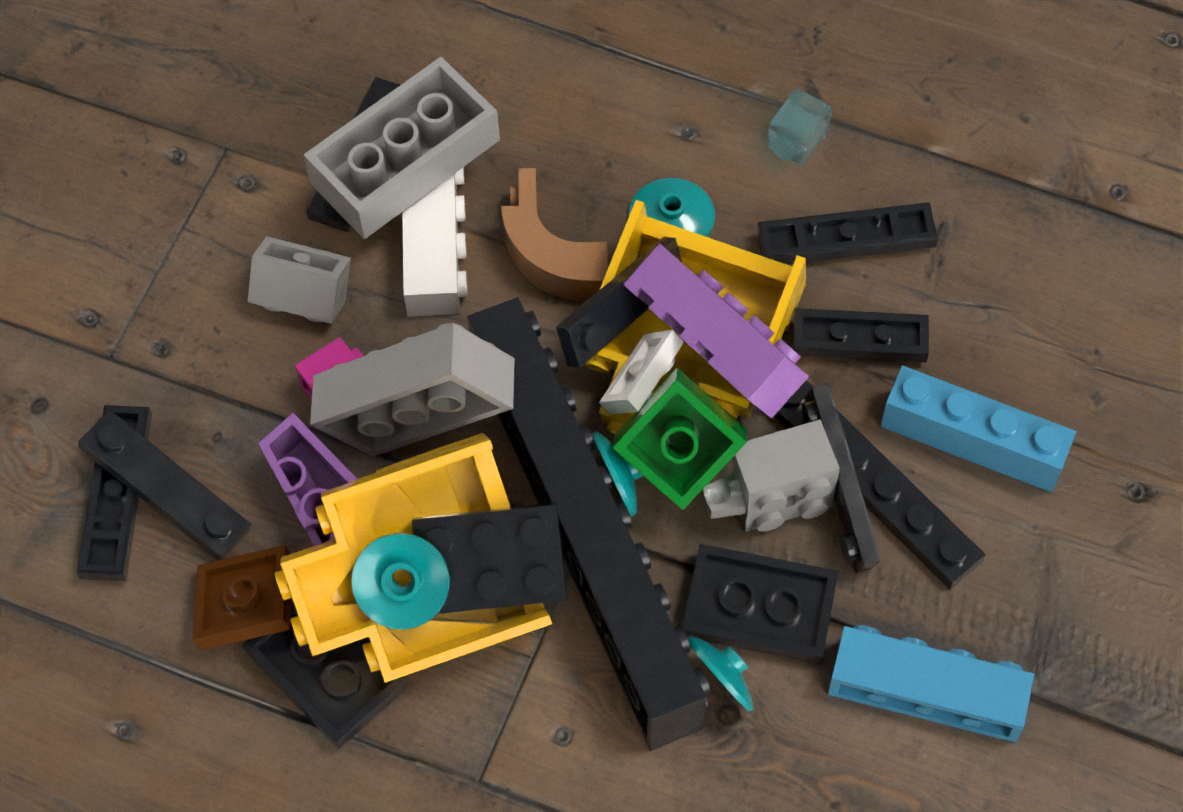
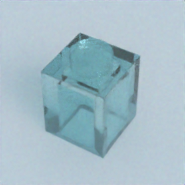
(799, 127)

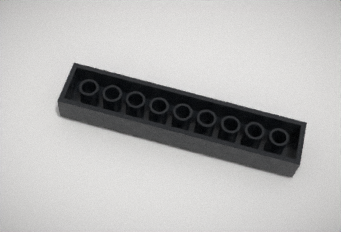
(594, 534)

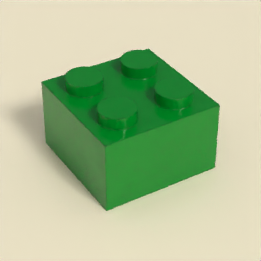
(680, 438)

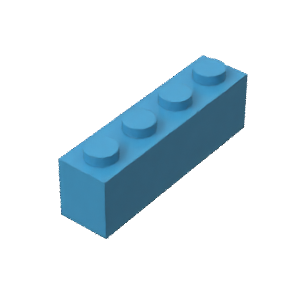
(977, 428)
(931, 683)

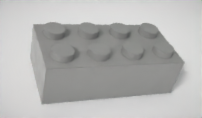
(402, 147)
(413, 390)

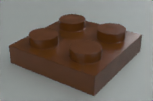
(240, 599)

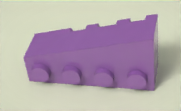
(718, 330)
(304, 471)

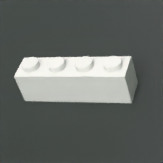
(433, 251)

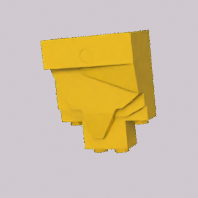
(759, 283)
(320, 578)

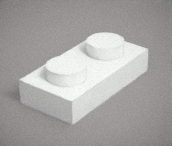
(641, 372)

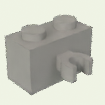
(298, 280)

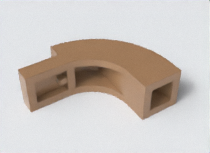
(548, 262)

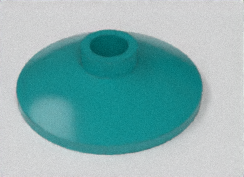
(695, 206)
(621, 472)
(396, 603)
(726, 667)

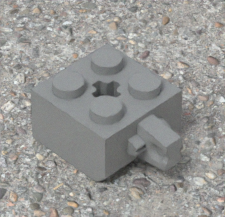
(777, 479)

